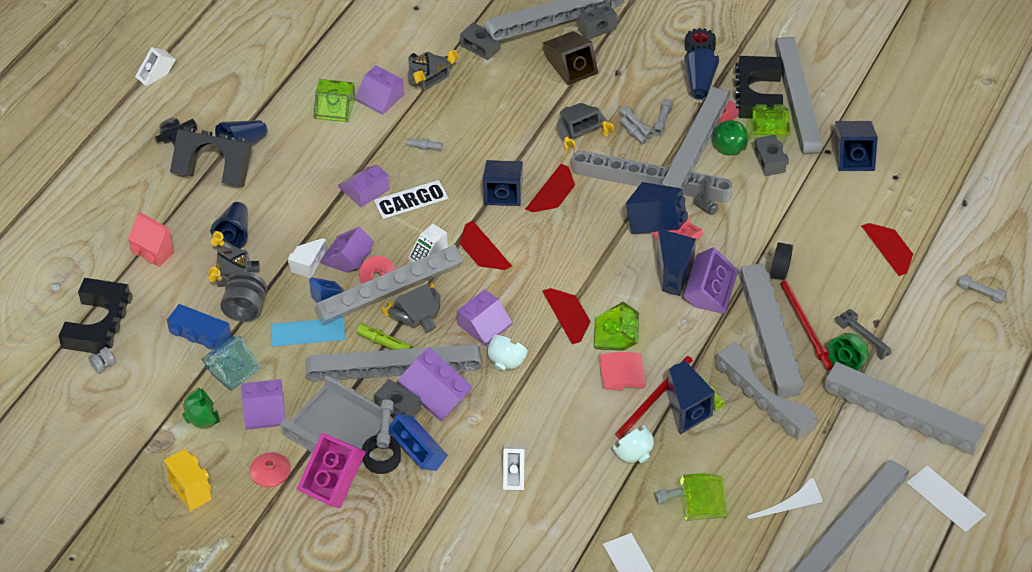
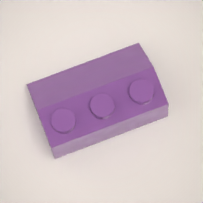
(711, 281)
(435, 383)

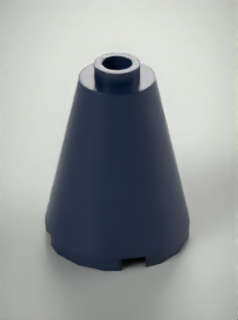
(700, 71)
(250, 130)
(233, 224)

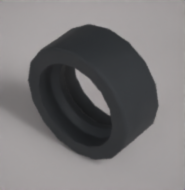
(781, 261)
(385, 466)

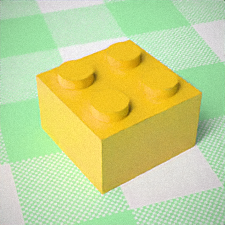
(188, 479)

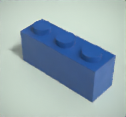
(198, 327)
(417, 442)

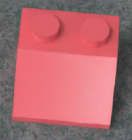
(150, 240)

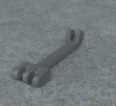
(850, 319)

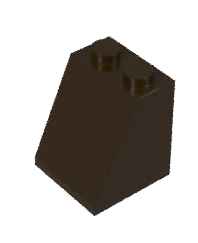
(571, 57)

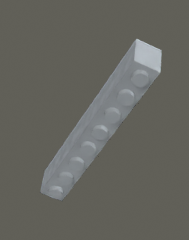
(388, 285)
(770, 331)
(904, 408)

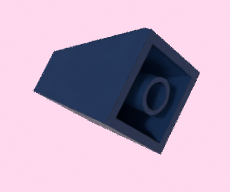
(855, 145)
(503, 183)
(656, 208)
(675, 260)
(689, 397)

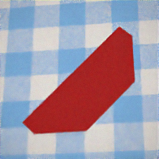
(553, 191)
(891, 246)
(481, 248)
(569, 313)

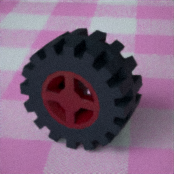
(700, 39)

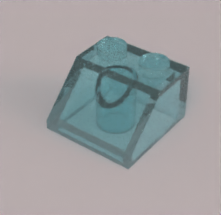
(231, 362)

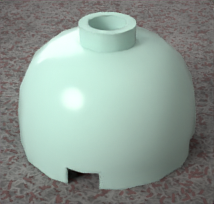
(506, 354)
(635, 446)

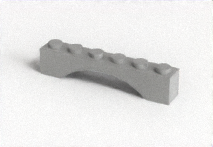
(792, 416)

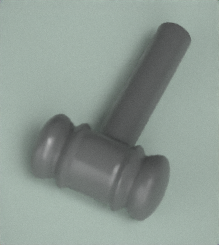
(703, 200)

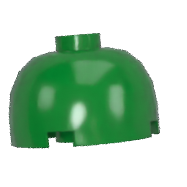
(730, 137)
(848, 350)
(199, 409)

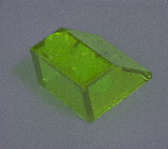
(334, 100)
(770, 120)
(616, 328)
(703, 496)

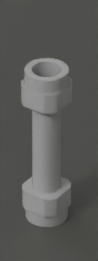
(666, 108)
(627, 112)
(966, 282)
(383, 437)
(663, 496)

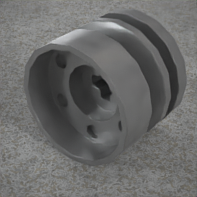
(243, 296)

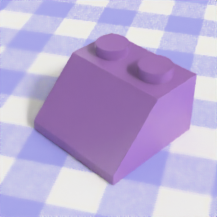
(380, 90)
(366, 185)
(348, 250)
(483, 317)
(263, 404)

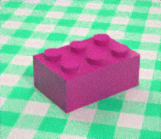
(331, 470)

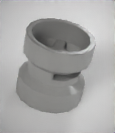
(102, 360)

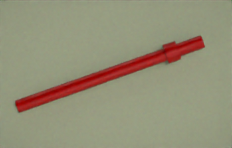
(820, 351)
(646, 405)

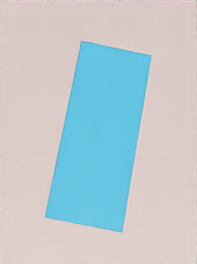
(306, 332)

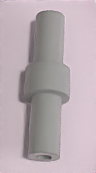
(633, 130)
(424, 144)

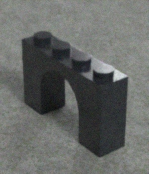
(752, 70)
(236, 154)
(96, 336)

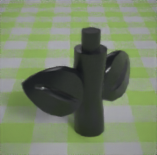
(170, 127)

